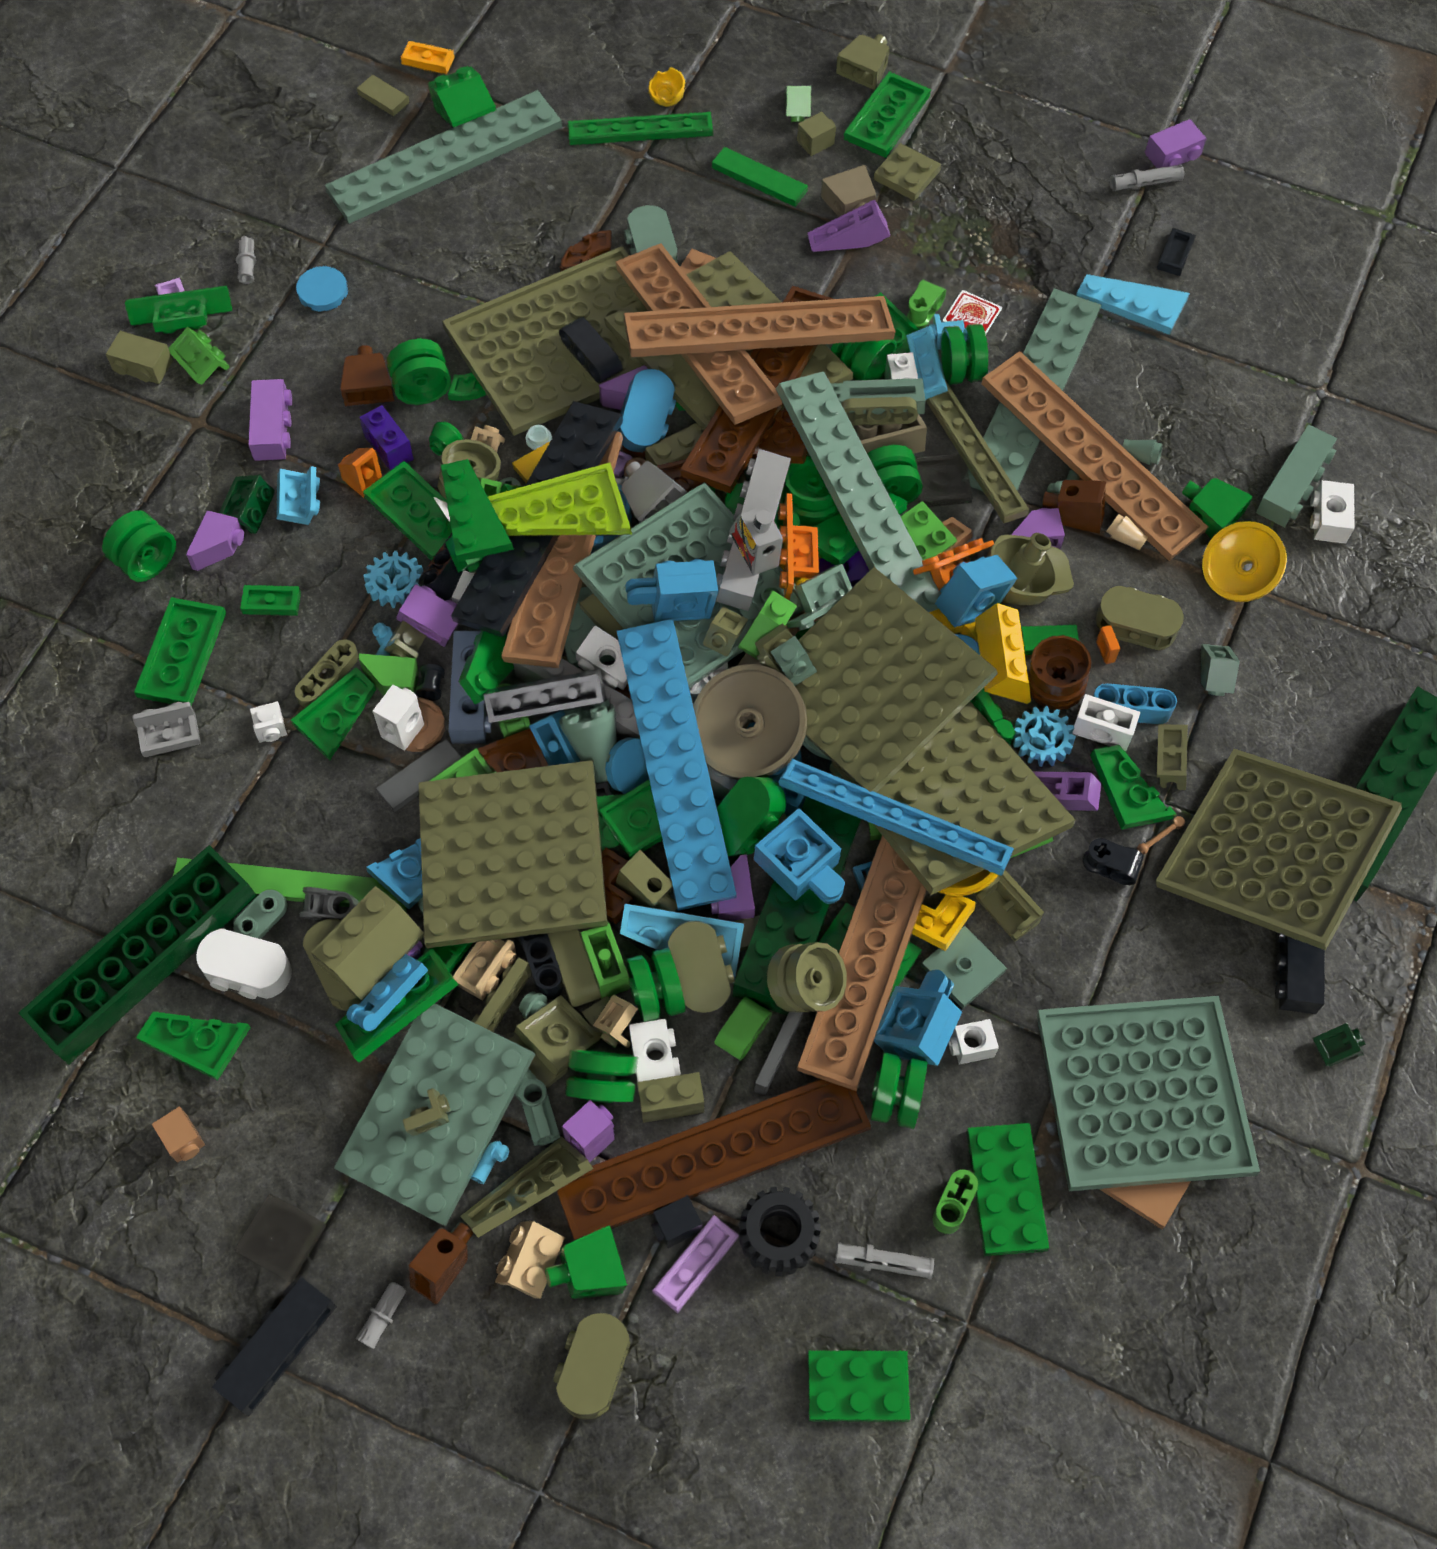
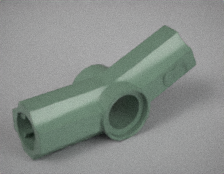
(538, 1113)

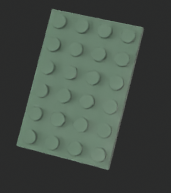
(479, 1080)

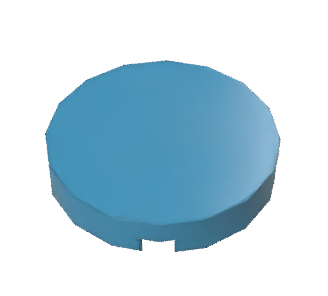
(322, 288)
(626, 765)

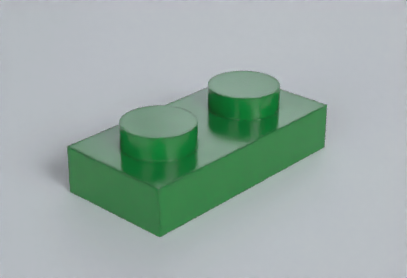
(270, 600)

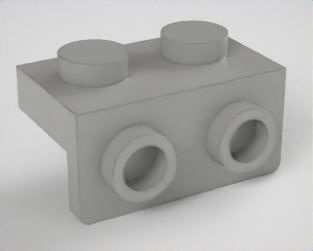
(166, 729)

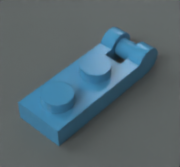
(387, 993)

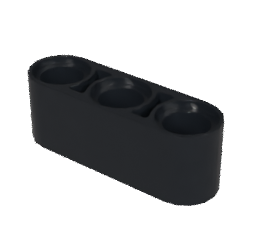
(590, 349)
(441, 574)
(543, 967)

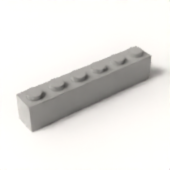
(764, 489)

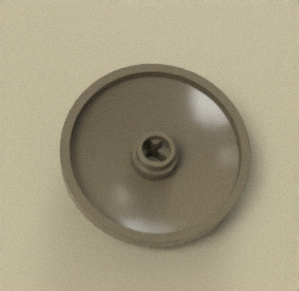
(743, 697)

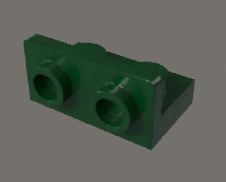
(248, 501)

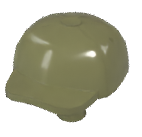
(1036, 564)

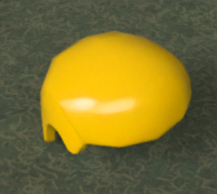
(667, 87)

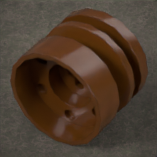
(1059, 672)

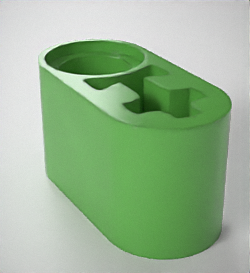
(743, 1028)
(948, 1201)

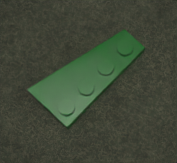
(835, 540)

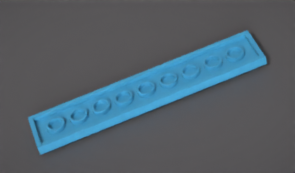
(676, 765)

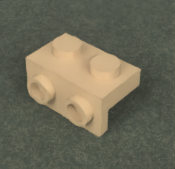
(484, 965)
(529, 1254)

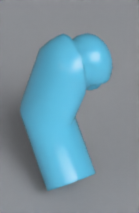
(383, 634)
(493, 1153)

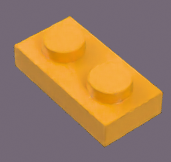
(427, 57)

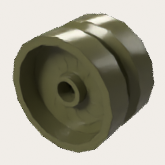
(480, 455)
(807, 977)

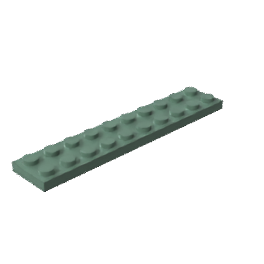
(442, 156)
(1054, 350)
(856, 485)

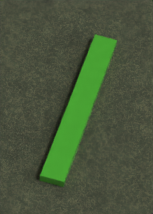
(291, 882)

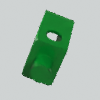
(1217, 504)
(589, 1266)

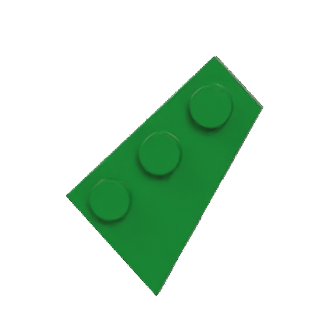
(485, 666)

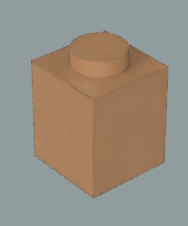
(178, 1135)

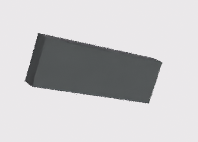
(405, 784)
(777, 1053)

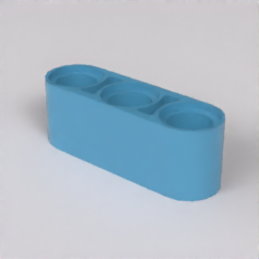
(1145, 699)

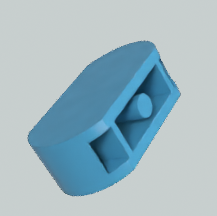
(646, 409)

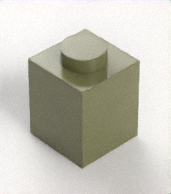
(816, 133)

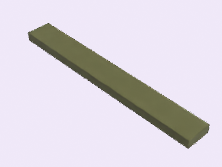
(978, 456)

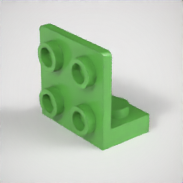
(927, 531)

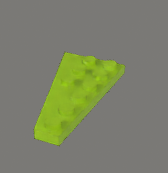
(565, 505)

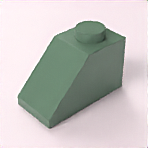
(1218, 669)

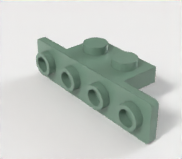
(820, 595)

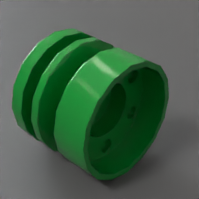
(865, 358)

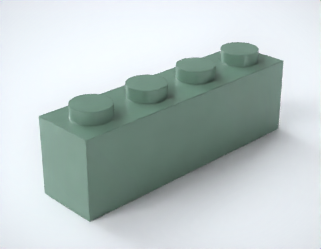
(1297, 475)

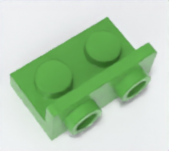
(197, 355)

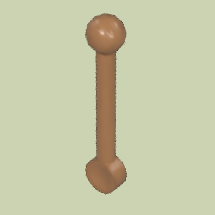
(1177, 823)

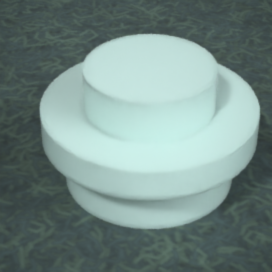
(538, 436)

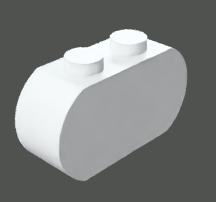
(243, 964)

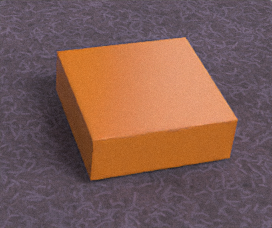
(1108, 644)

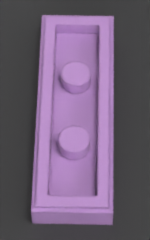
(695, 1264)

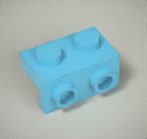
(297, 495)

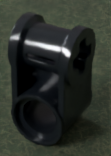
(1115, 861)

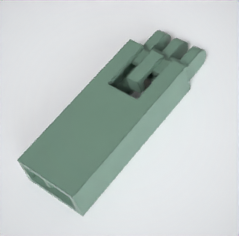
(882, 388)

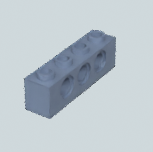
(465, 727)

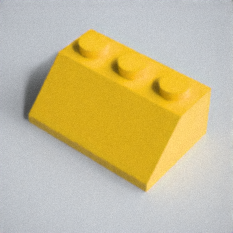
(1003, 648)

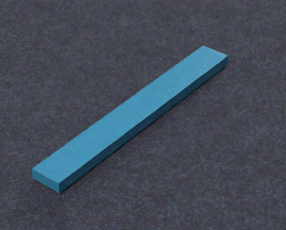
(896, 817)

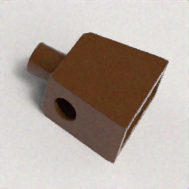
(365, 378)
(1079, 504)
(440, 1262)

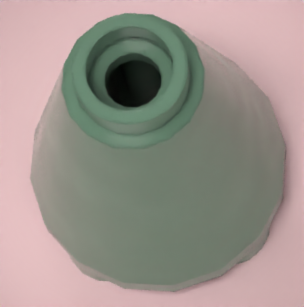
(591, 734)

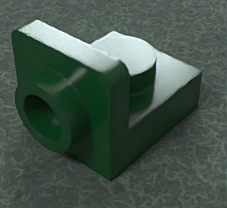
(1339, 1044)

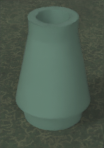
(1144, 450)

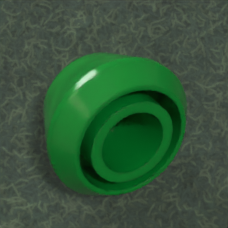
(443, 435)

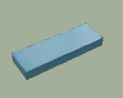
(927, 361)

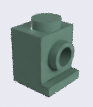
(793, 661)

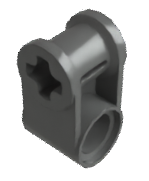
(324, 904)

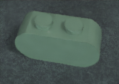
(647, 228)

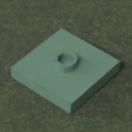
(967, 965)

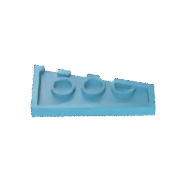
(1138, 302)
(655, 927)

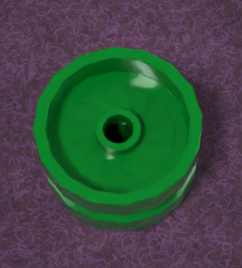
(964, 353)
(418, 371)
(898, 471)
(809, 493)
(139, 545)
(650, 986)
(601, 1080)
(899, 1090)

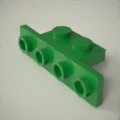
(179, 309)

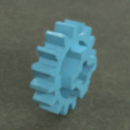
(392, 578)
(1042, 737)

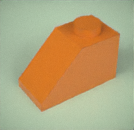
(360, 469)

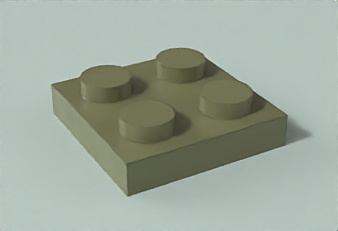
(907, 171)
(555, 1032)

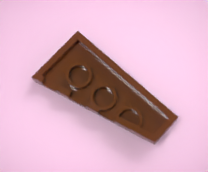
(514, 753)

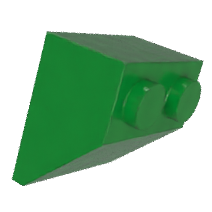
(461, 96)

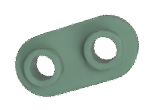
(262, 918)

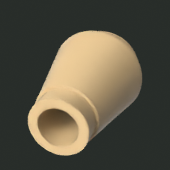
(1126, 532)

